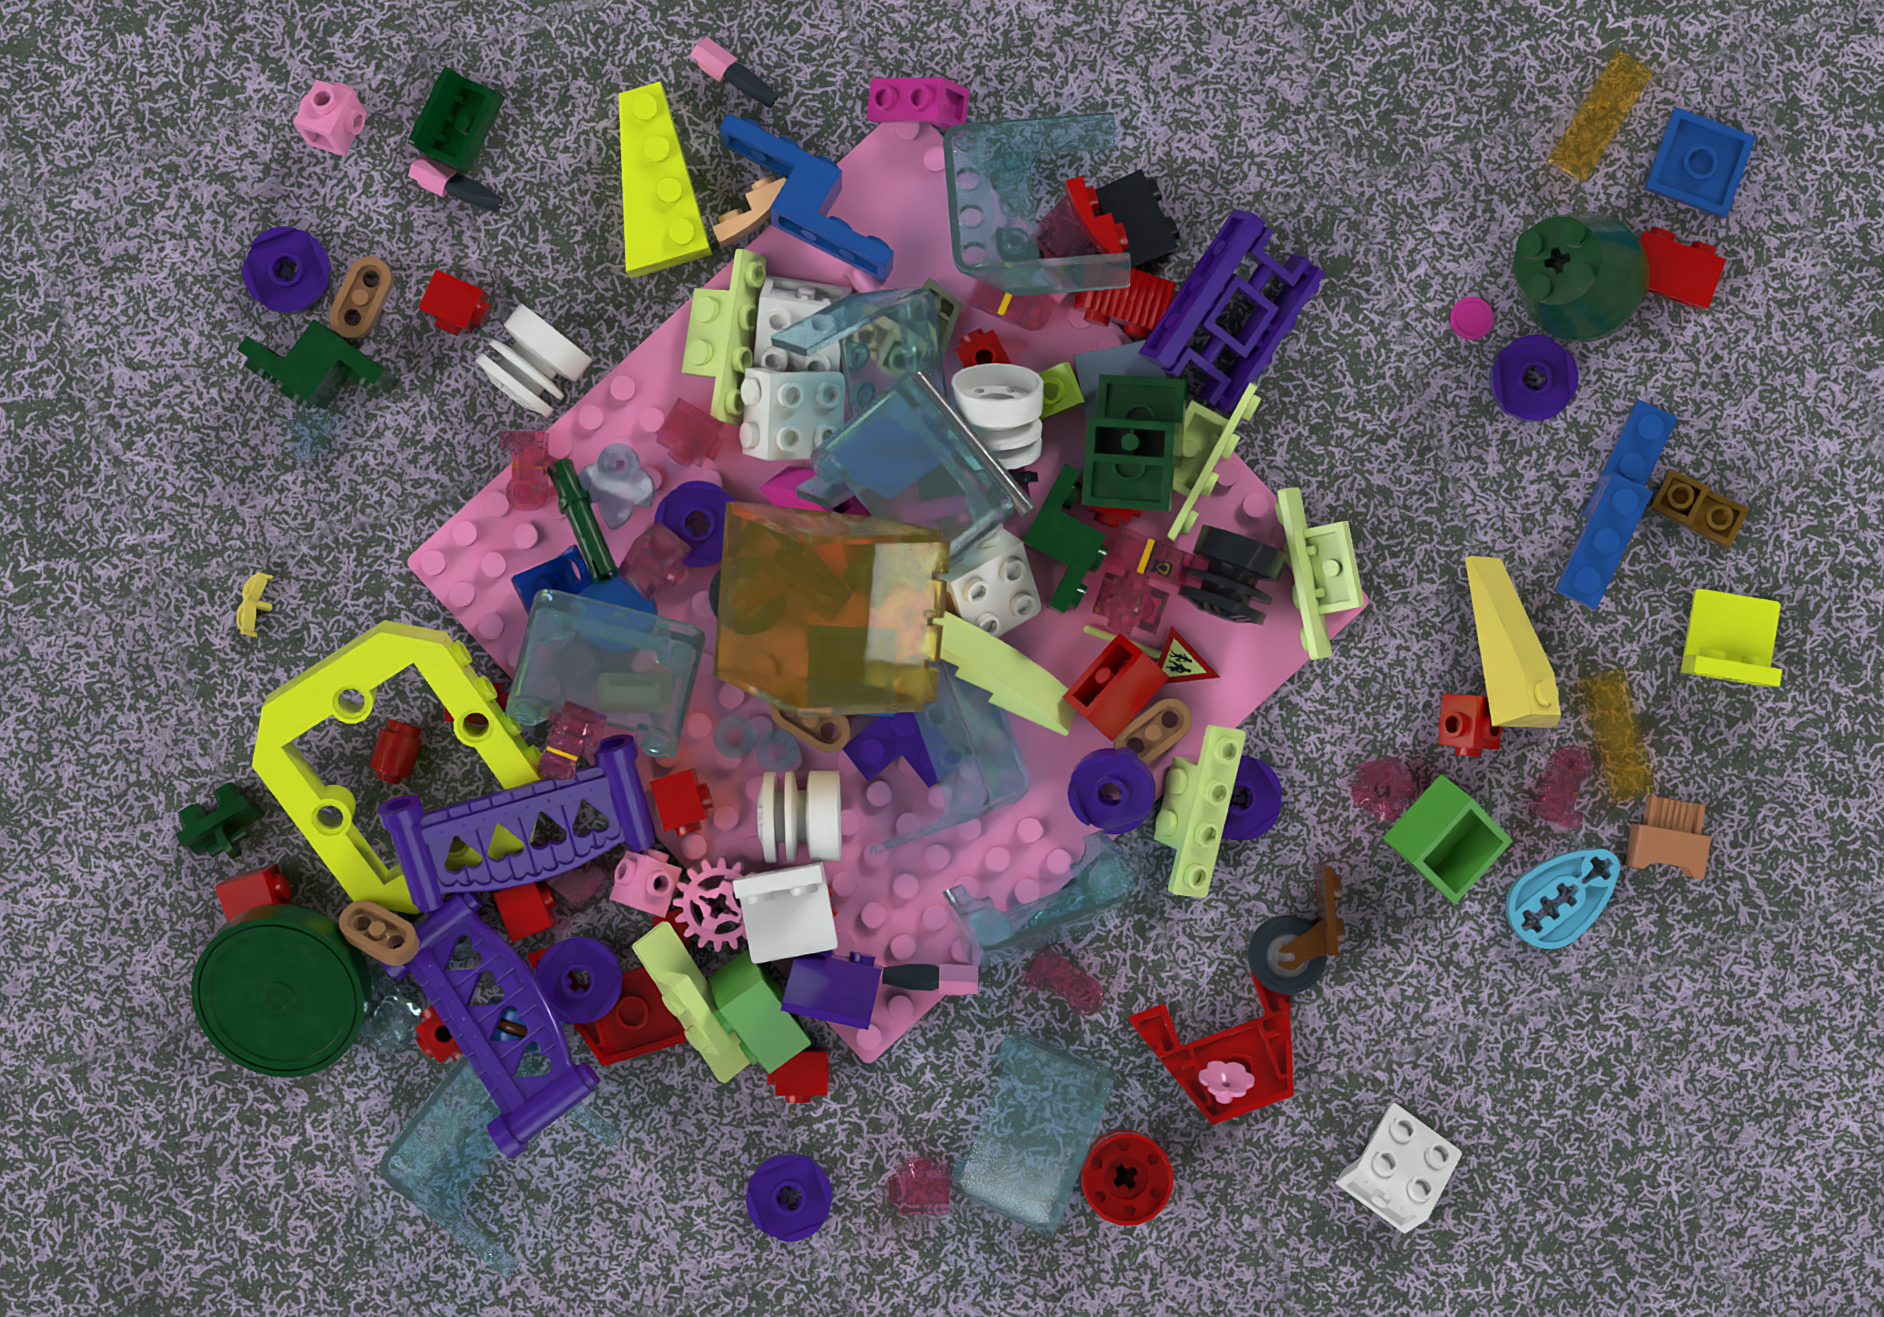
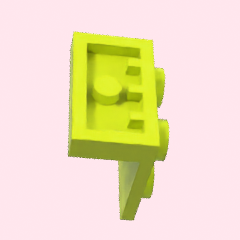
(1732, 638)

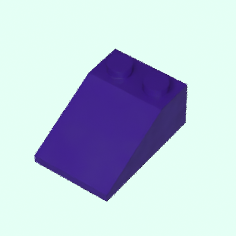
(833, 987)

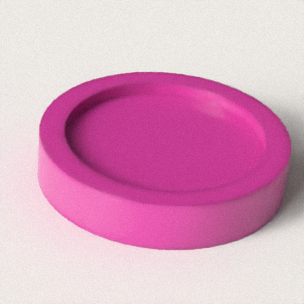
(1471, 318)

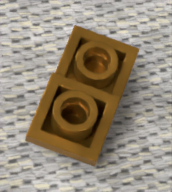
(1699, 508)

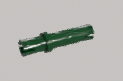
(577, 507)

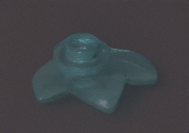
(617, 491)

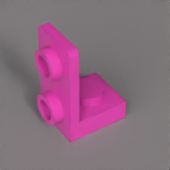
(918, 100)

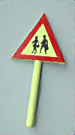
(1175, 659)

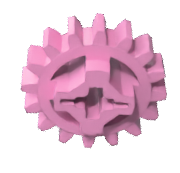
(701, 895)

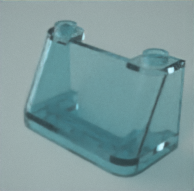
(915, 469)
(610, 661)
(1099, 895)
(1034, 1132)

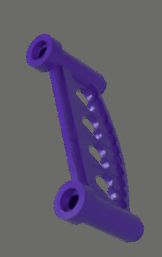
(426, 837)
(525, 1102)

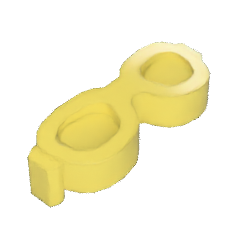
(247, 610)

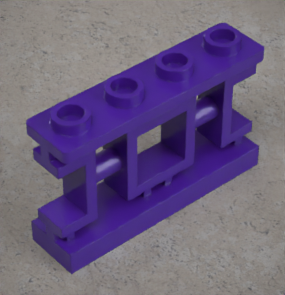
(1207, 294)

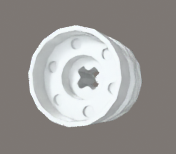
(533, 361)
(1002, 410)
(801, 816)

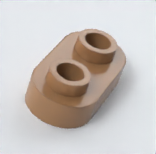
(358, 297)
(810, 728)
(1153, 733)
(382, 935)

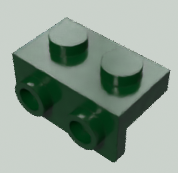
(455, 120)

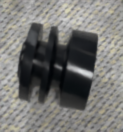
(1232, 575)

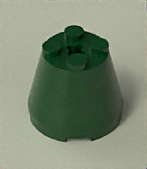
(1580, 275)

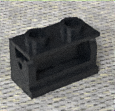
(1135, 204)

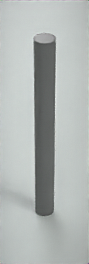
(1019, 498)

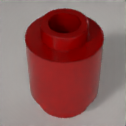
(395, 751)

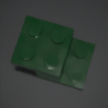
(316, 367)
(1134, 442)
(1066, 541)

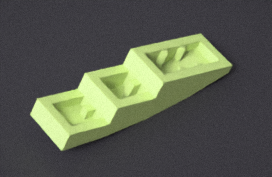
(1009, 675)

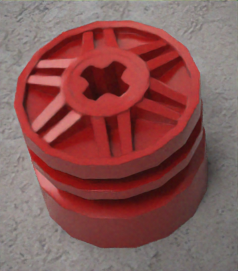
(1123, 1203)

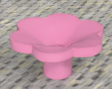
(1226, 1080)

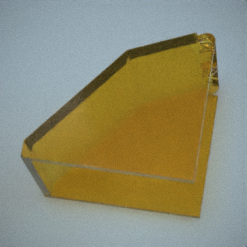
(830, 610)

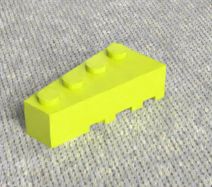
(658, 197)

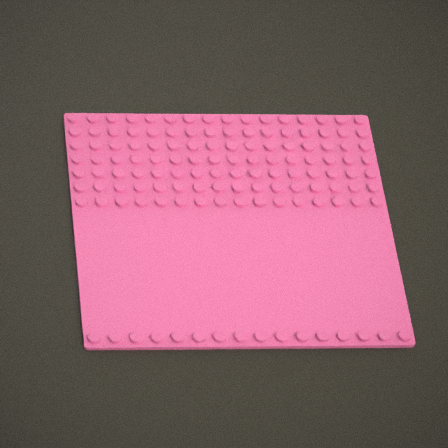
(1016, 854)

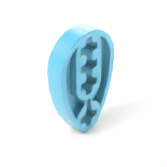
(1571, 918)

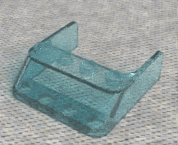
(995, 209)
(879, 342)
(970, 754)
(450, 1147)

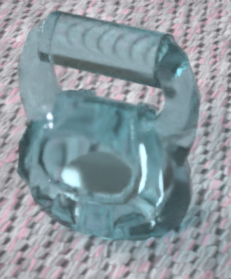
(393, 1020)

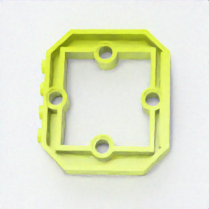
(318, 695)

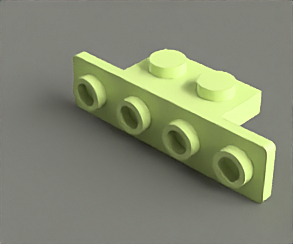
(724, 334)
(1204, 442)
(1322, 570)
(1197, 808)
(687, 998)

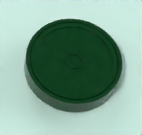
(281, 991)

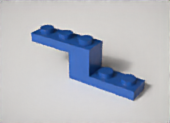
(807, 196)
(1615, 505)

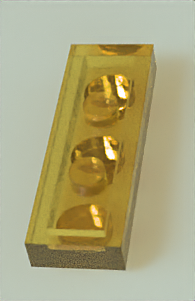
(1599, 116)
(1617, 735)

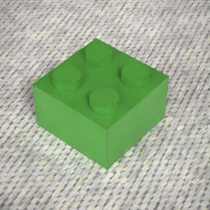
(1448, 839)
(750, 1004)

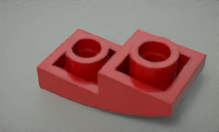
(1101, 230)

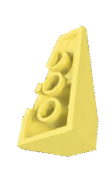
(1514, 664)

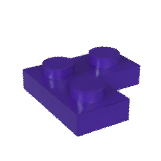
(886, 741)

